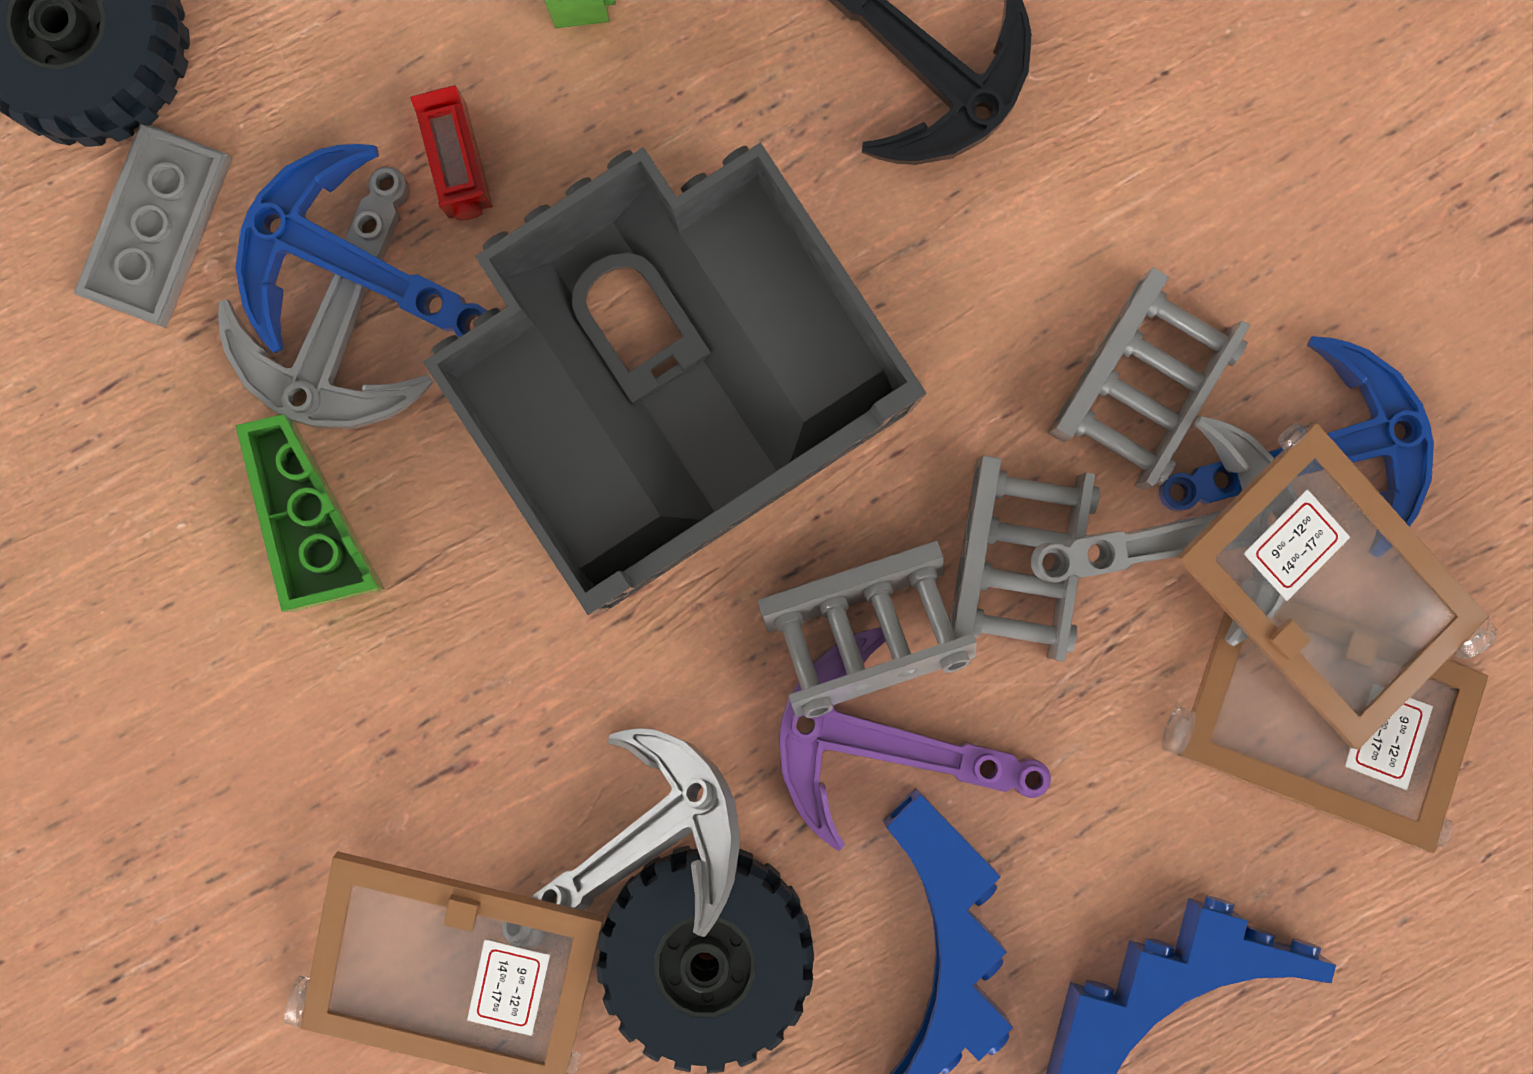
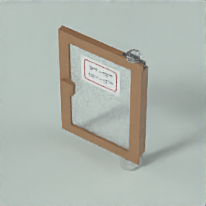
(1335, 586)
(1268, 735)
(447, 970)

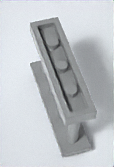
(1126, 340)
(985, 529)
(874, 584)

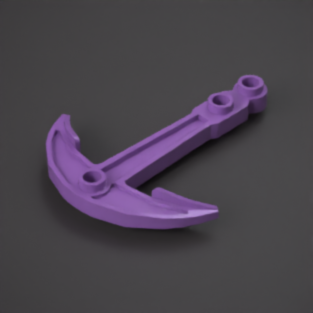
(863, 737)

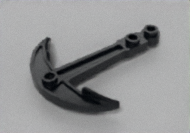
(949, 79)

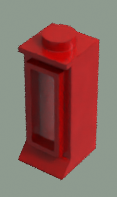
(452, 153)

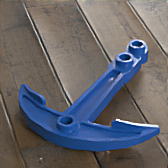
(289, 198)
(1389, 401)

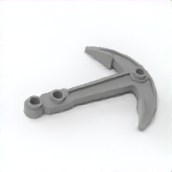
(328, 338)
(1120, 550)
(710, 820)

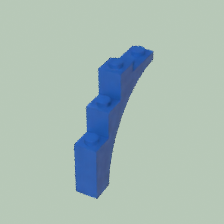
(954, 879)
(1154, 981)

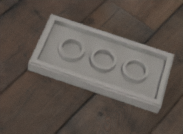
(153, 225)

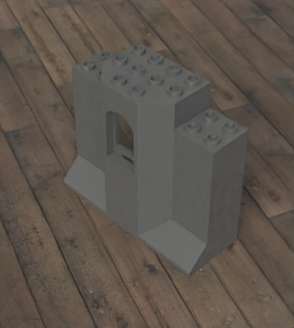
(768, 387)

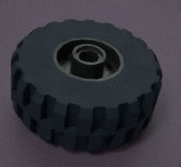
(89, 65)
(701, 1007)

